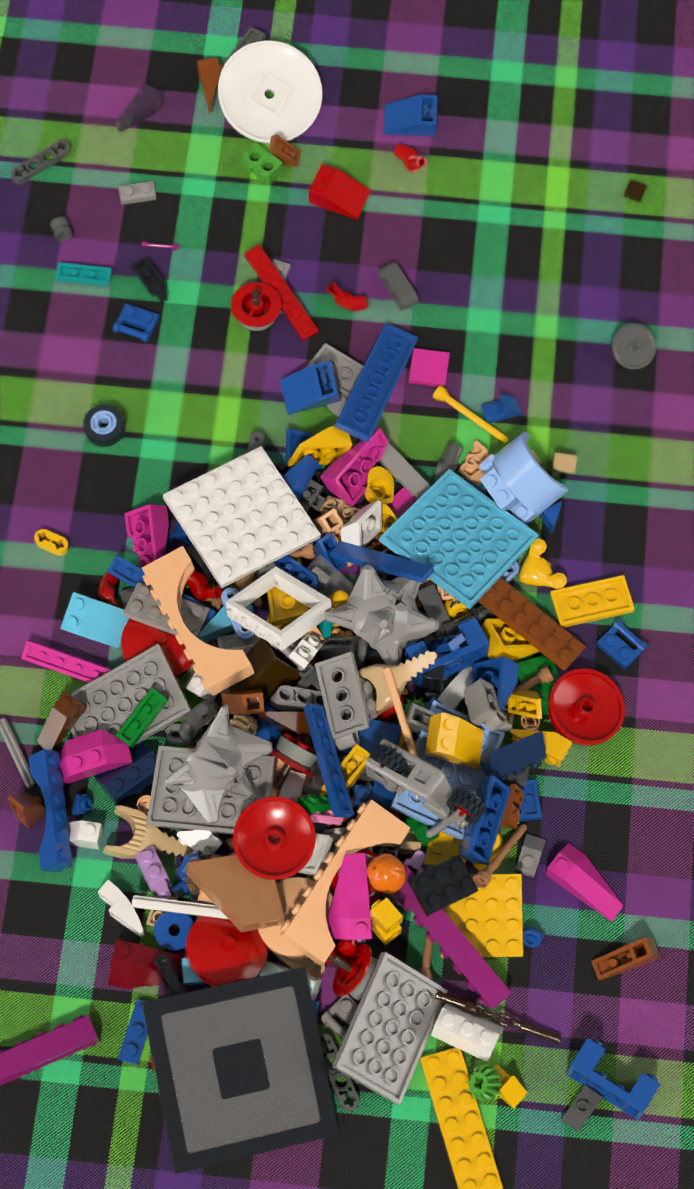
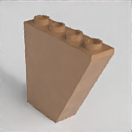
(239, 894)

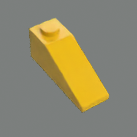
(525, 703)
(352, 766)

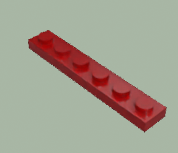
(290, 305)

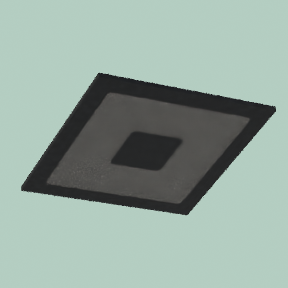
(239, 1069)

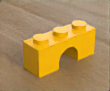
(385, 920)

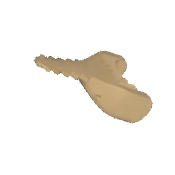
(401, 673)
(144, 837)

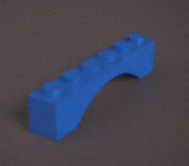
(55, 847)

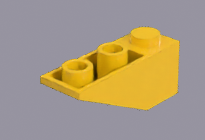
(555, 744)

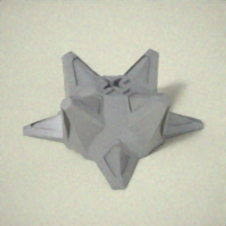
(384, 614)
(218, 767)

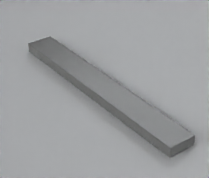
(393, 462)

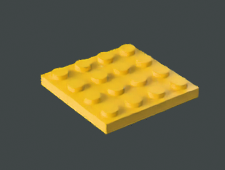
(492, 917)

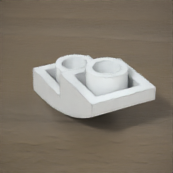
(306, 650)

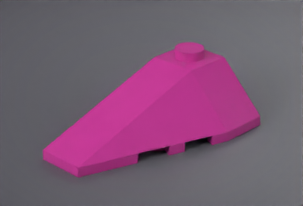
(350, 472)
(148, 531)
(579, 877)
(350, 906)

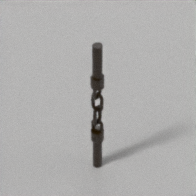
(470, 1007)

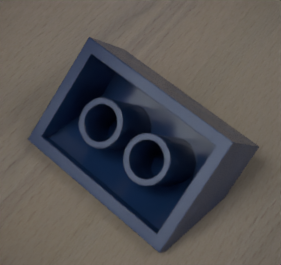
(515, 757)
(131, 778)

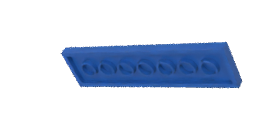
(376, 382)

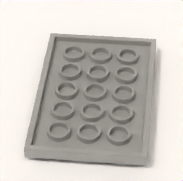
(119, 692)
(168, 804)
(389, 1028)

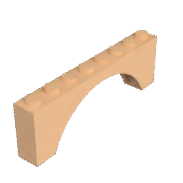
(217, 666)
(308, 925)

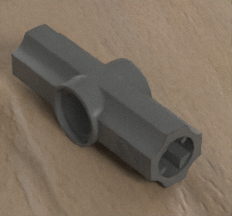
(449, 461)

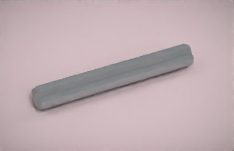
(16, 753)

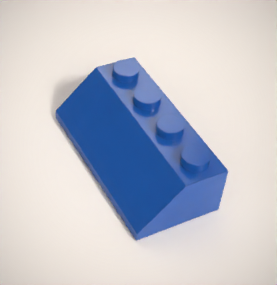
(481, 837)

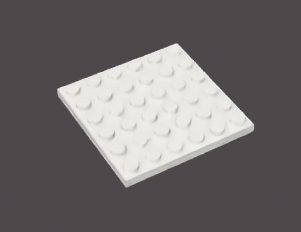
(241, 516)

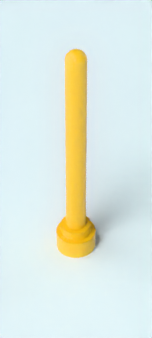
(442, 395)

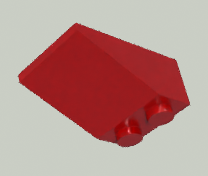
(338, 192)

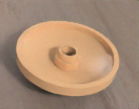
(290, 893)

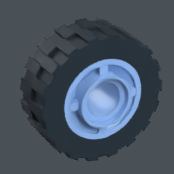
(104, 415)

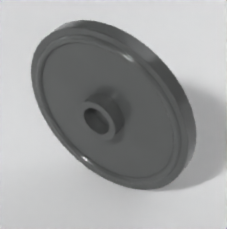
(633, 346)

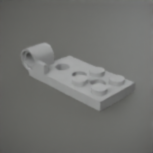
(343, 731)

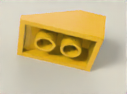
(324, 447)
(505, 641)
(454, 740)

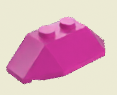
(92, 755)

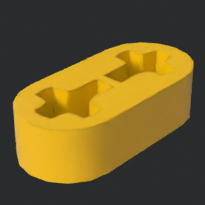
(52, 540)

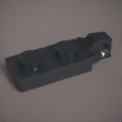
(150, 279)
(168, 977)

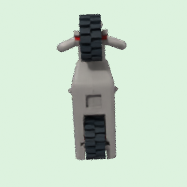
(393, 769)

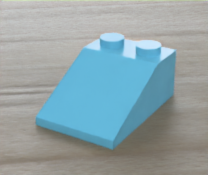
(94, 620)

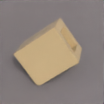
(563, 463)
(409, 844)

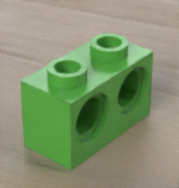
(264, 162)

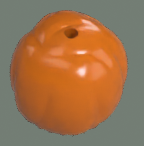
(386, 873)

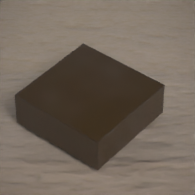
(635, 191)

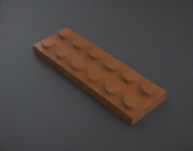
(532, 624)

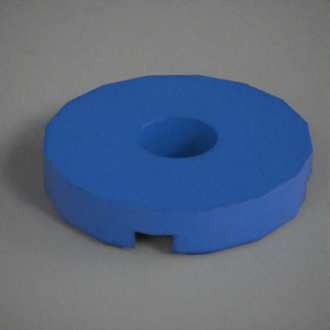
(162, 925)

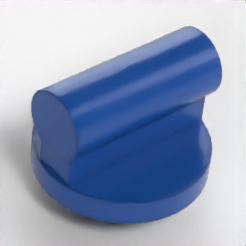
(82, 804)
(532, 937)

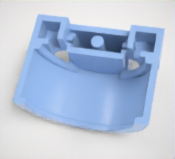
(519, 481)

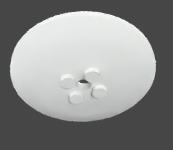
(276, 69)

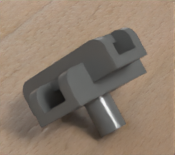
(310, 496)
(309, 678)

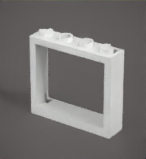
(298, 590)

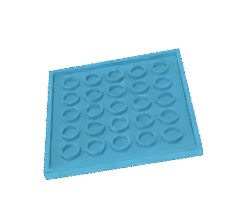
(460, 536)

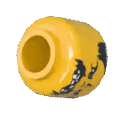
(455, 608)

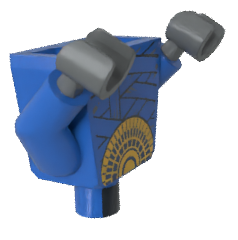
(186, 883)

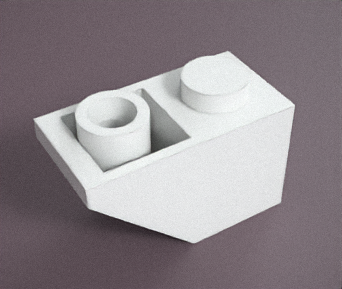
(199, 839)

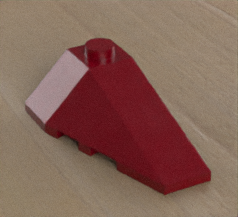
(134, 966)

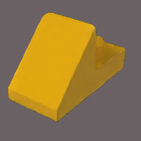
(511, 1090)

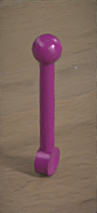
(174, 246)

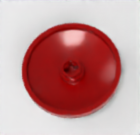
(140, 637)
(586, 707)
(274, 838)
(223, 953)

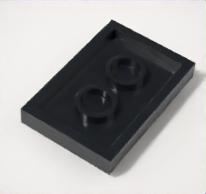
(442, 885)

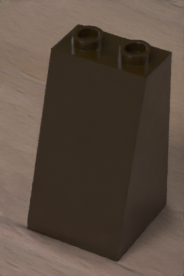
(270, 669)

